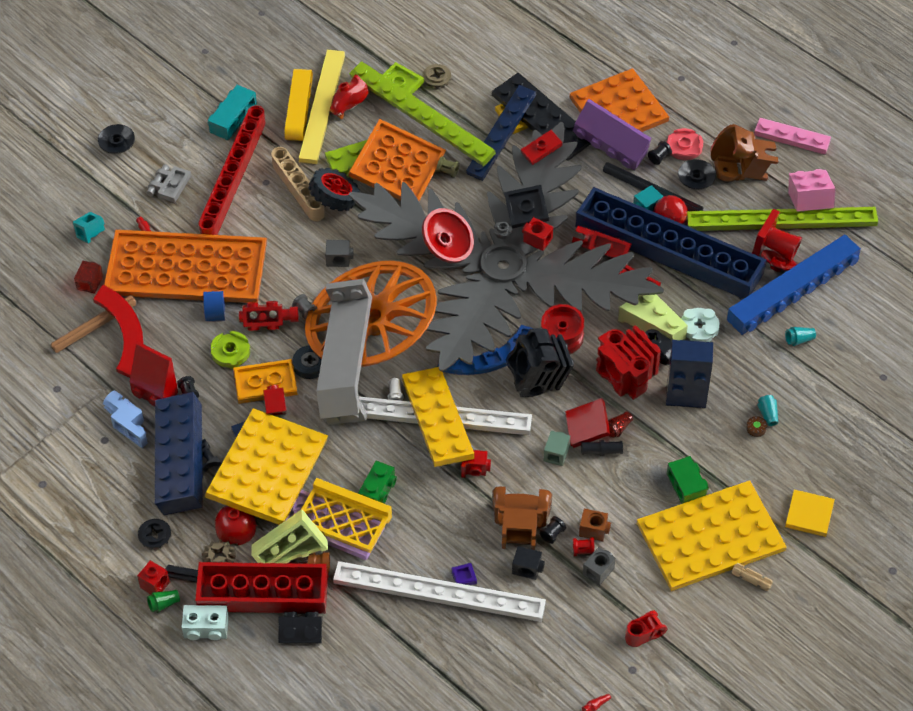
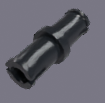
(602, 447)

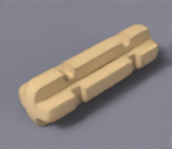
(752, 577)

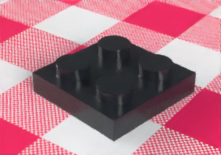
(525, 204)

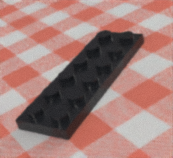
(542, 112)

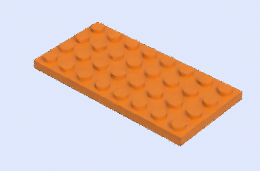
(186, 265)

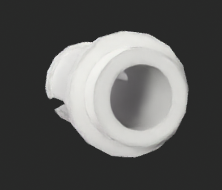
(395, 389)

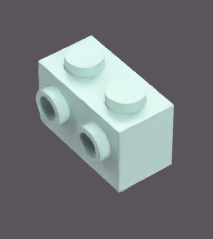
(205, 622)

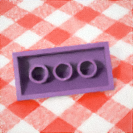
(611, 135)

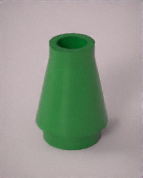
(161, 600)

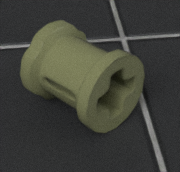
(454, 166)

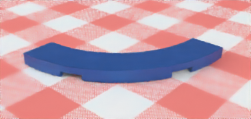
(488, 360)

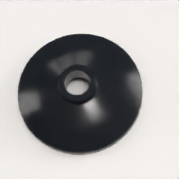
(116, 139)
(696, 174)

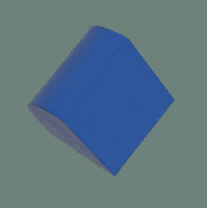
(214, 306)

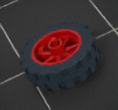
(333, 189)

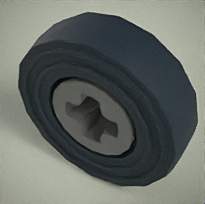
(301, 365)

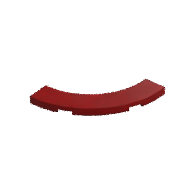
(128, 324)

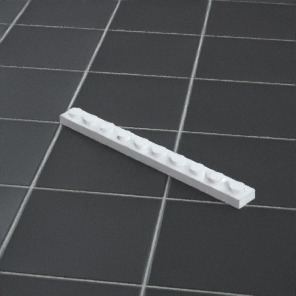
(471, 418)
(439, 591)

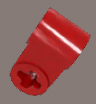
(647, 626)

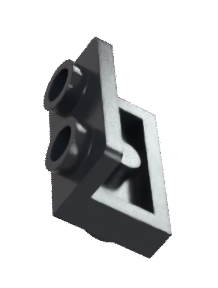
(300, 628)

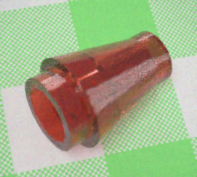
(619, 424)

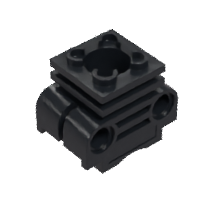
(539, 362)

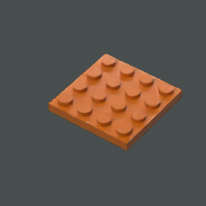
(626, 98)
(395, 158)

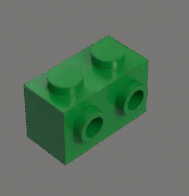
(379, 482)

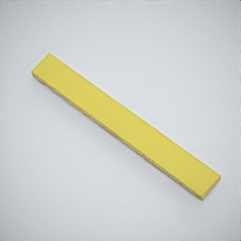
(320, 109)

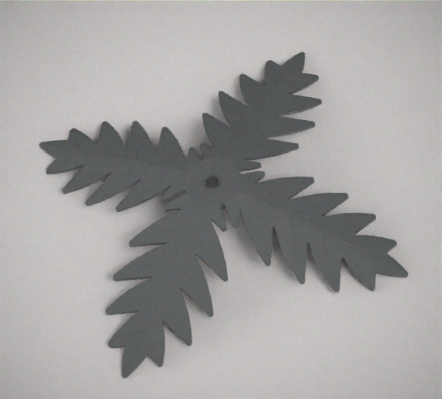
(491, 285)

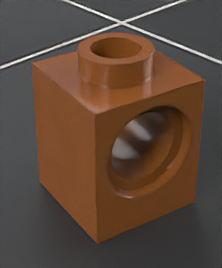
(592, 517)

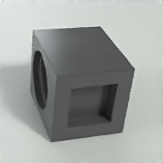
(338, 253)
(599, 573)

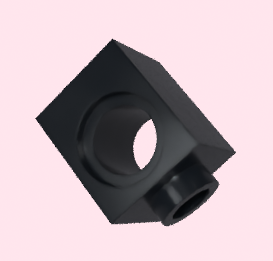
(527, 563)

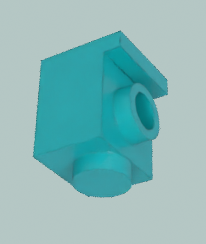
(88, 226)

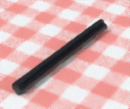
(642, 184)

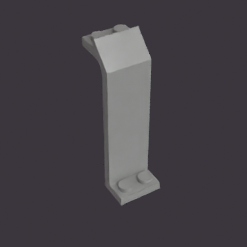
(344, 352)

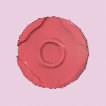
(685, 144)

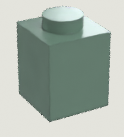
(557, 448)

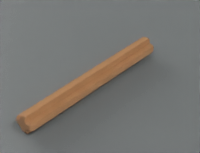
(86, 328)

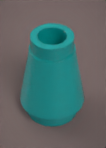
(799, 335)
(768, 409)

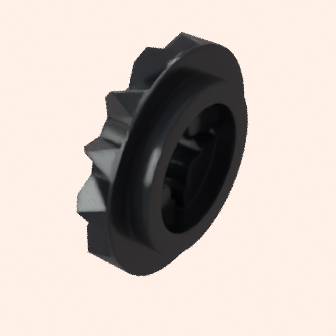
(160, 527)

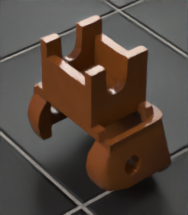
(739, 146)
(520, 515)

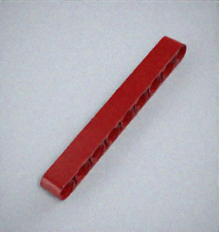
(232, 171)

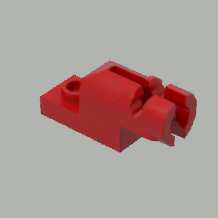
(596, 239)

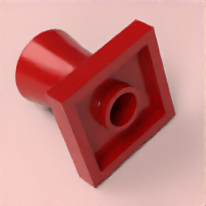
(776, 239)

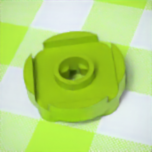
(234, 358)

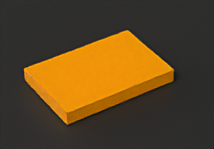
(255, 378)

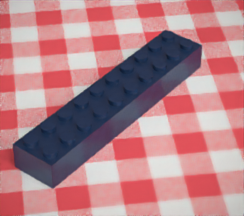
(672, 243)

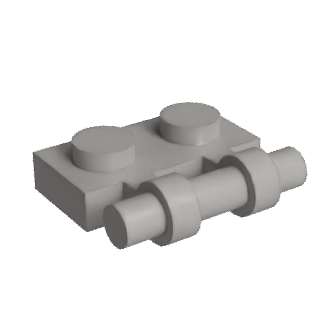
(172, 186)

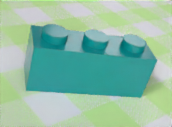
(231, 112)

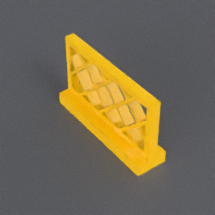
(354, 503)

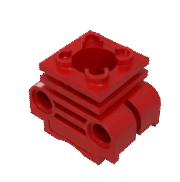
(627, 360)

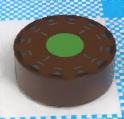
(756, 426)

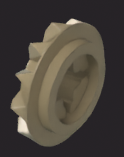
(441, 71)
(227, 551)

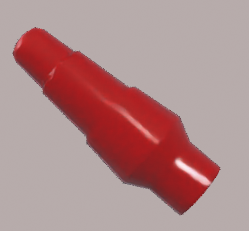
(142, 224)
(595, 704)

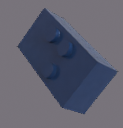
(689, 373)

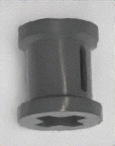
(303, 305)

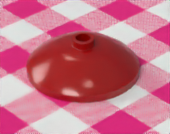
(447, 235)

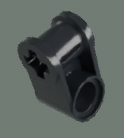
(663, 343)

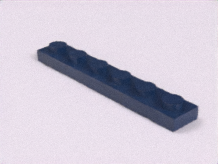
(503, 129)

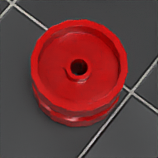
(566, 321)

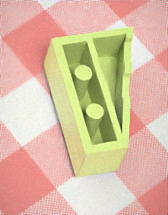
(653, 314)
(290, 540)

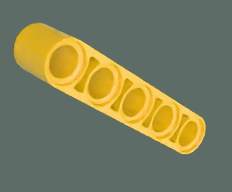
(298, 104)

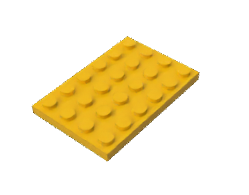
(266, 466)
(710, 535)

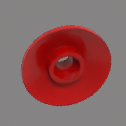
(777, 261)

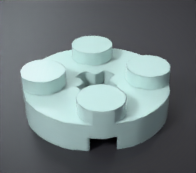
(703, 316)

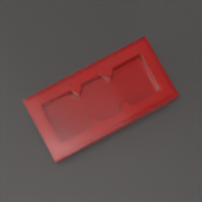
(541, 147)

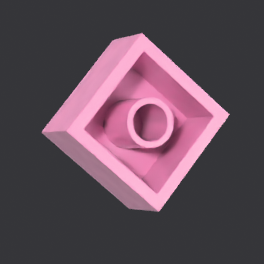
(811, 190)

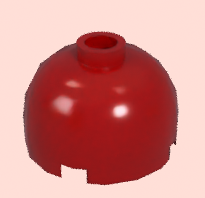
(234, 526)

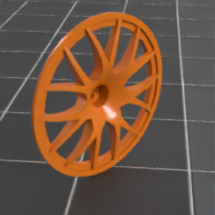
(382, 307)

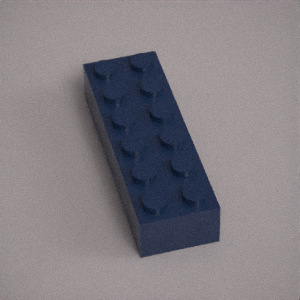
(178, 454)

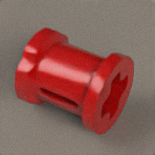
(583, 546)

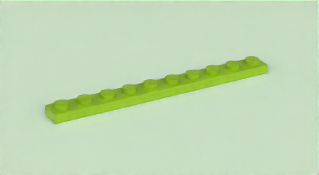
(424, 114)
(787, 218)

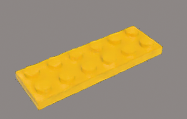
(437, 417)

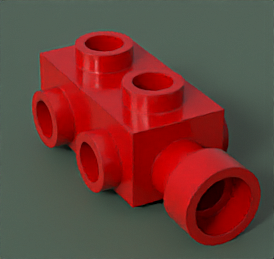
(263, 315)

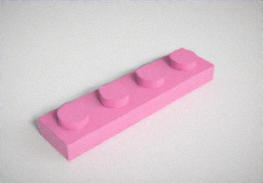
(792, 136)

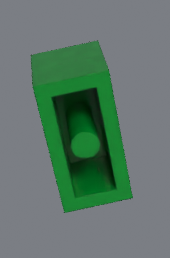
(686, 479)

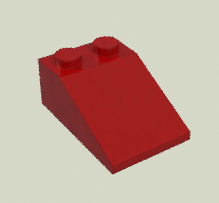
(152, 375)

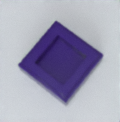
(464, 574)

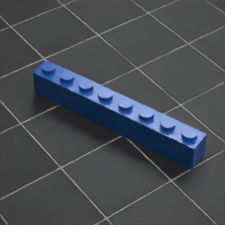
(793, 284)

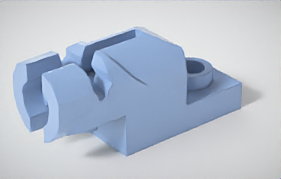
(126, 418)

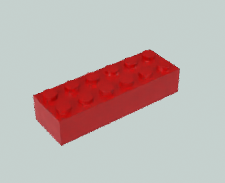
(263, 587)

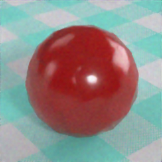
(672, 208)

